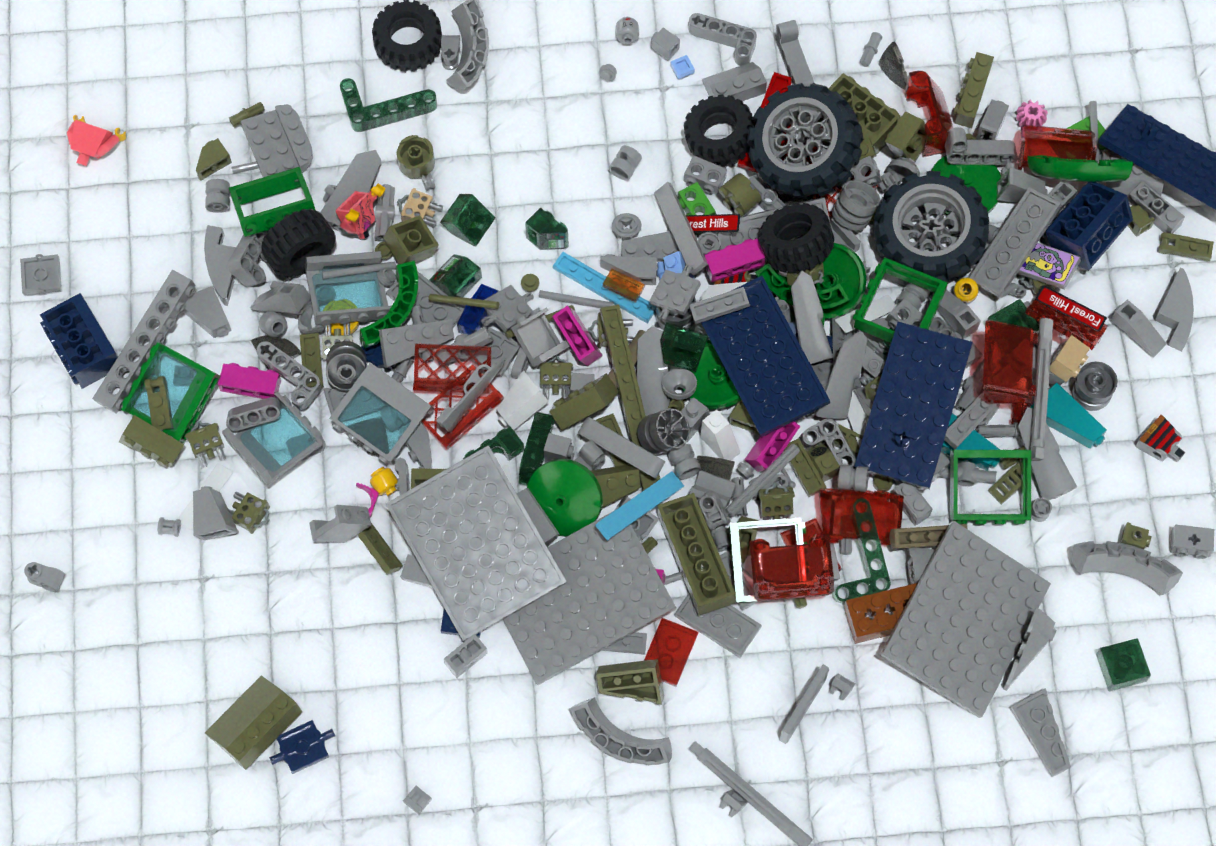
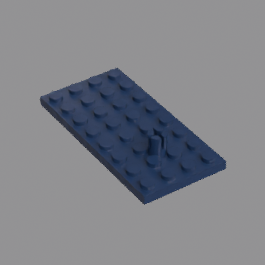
(1163, 153)
(765, 361)
(913, 405)

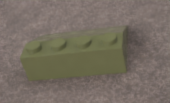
(254, 721)

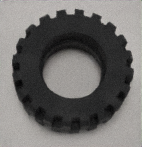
(407, 15)
(715, 111)
(294, 239)
(801, 252)

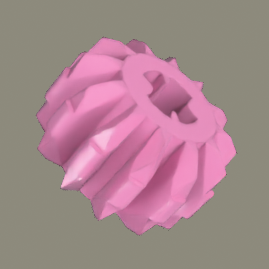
(1031, 114)

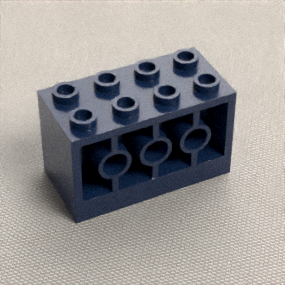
(1090, 223)
(78, 341)

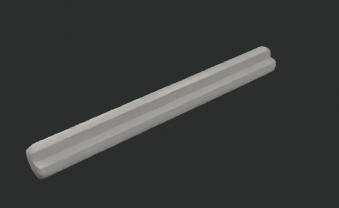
(763, 479)

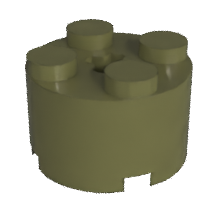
(415, 156)
(739, 195)

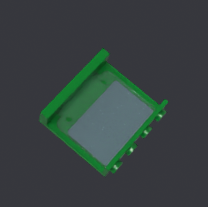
(187, 386)

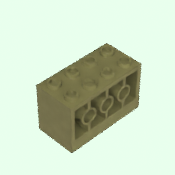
(872, 112)

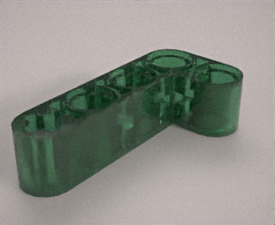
(533, 453)

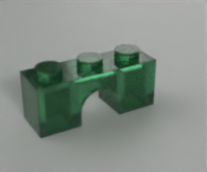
(505, 443)

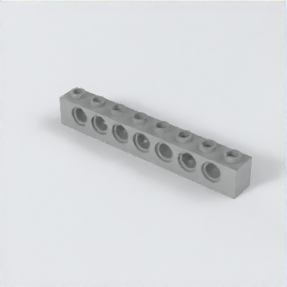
(143, 331)

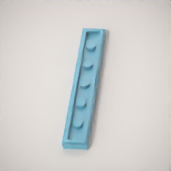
(594, 281)
(639, 505)

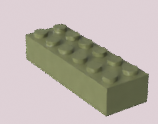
(696, 554)

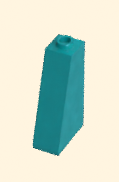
(1072, 419)
(973, 442)

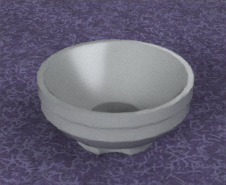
(903, 167)
(679, 378)

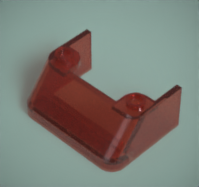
(1056, 143)

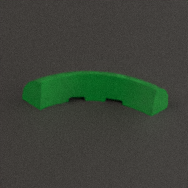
(1080, 169)
(407, 283)
(827, 296)

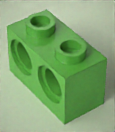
(700, 201)

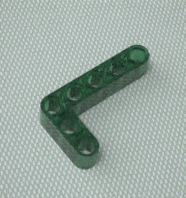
(383, 108)
(868, 556)

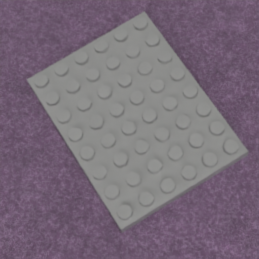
(476, 543)
(606, 598)
(965, 619)

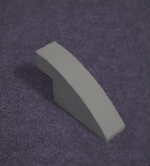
(217, 261)
(1178, 310)

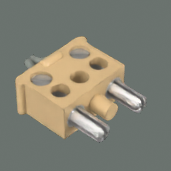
(419, 204)

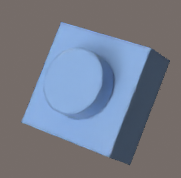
(682, 67)

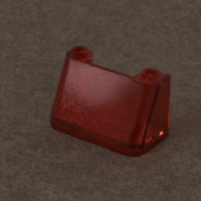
(927, 93)
(1008, 363)
(837, 517)
(792, 569)

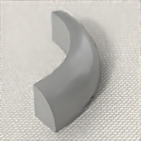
(474, 44)
(1127, 561)
(617, 742)

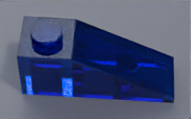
(471, 317)

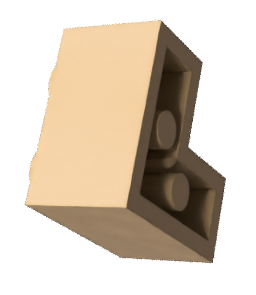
(1068, 358)

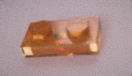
(623, 285)

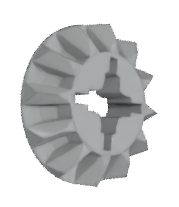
(626, 219)

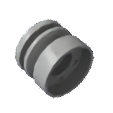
(855, 205)

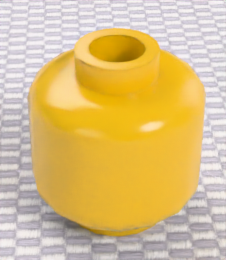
(966, 283)
(384, 481)

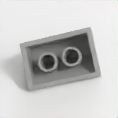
(741, 82)
(1136, 177)
(538, 516)

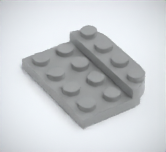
(278, 140)

